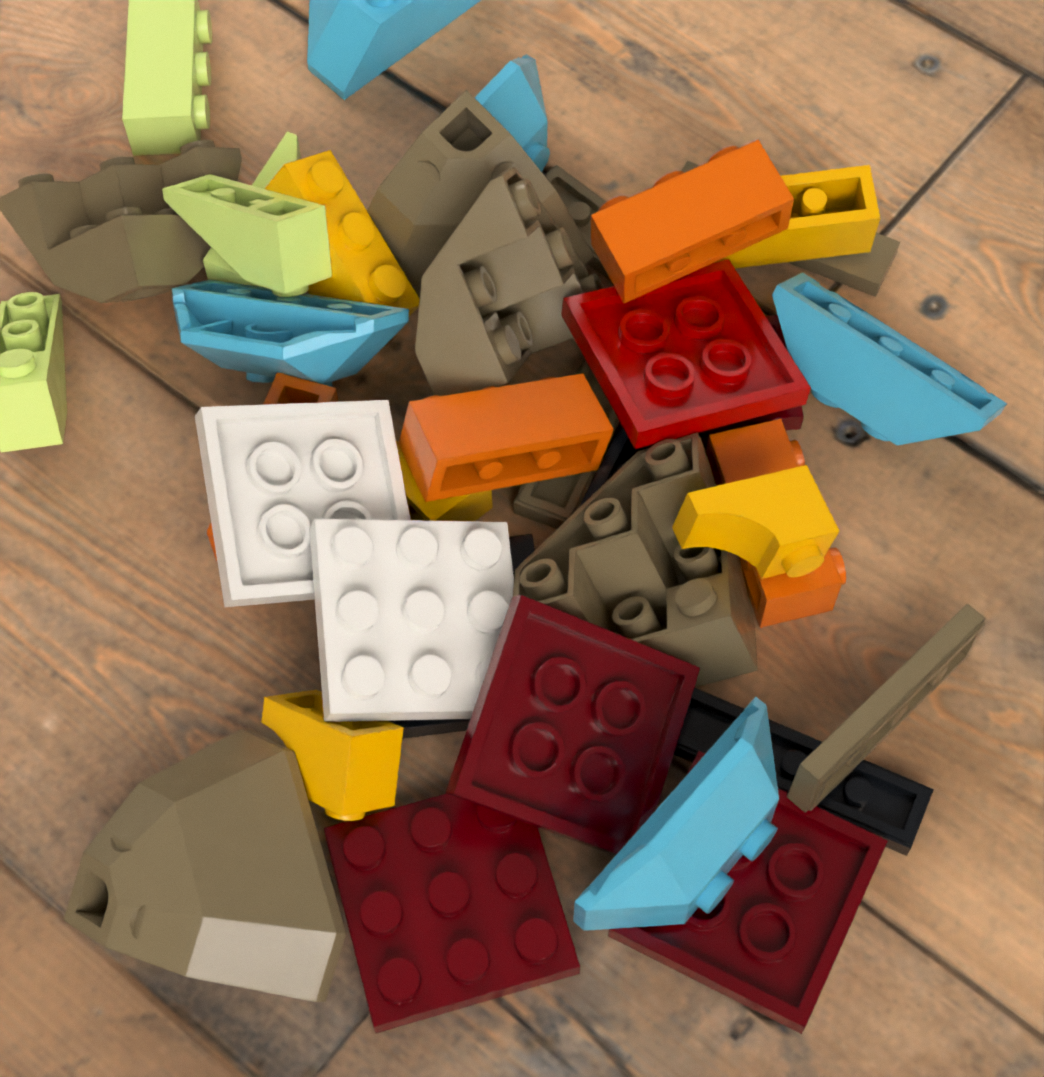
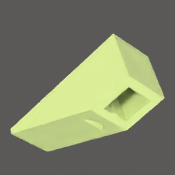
(32, 372)

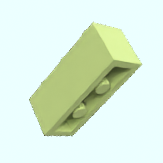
(166, 75)

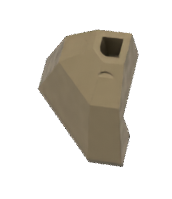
(444, 177)
(113, 229)
(496, 290)
(628, 574)
(217, 874)

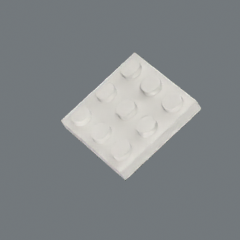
(281, 469)
(407, 615)

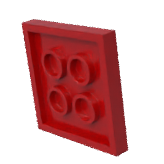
(685, 355)

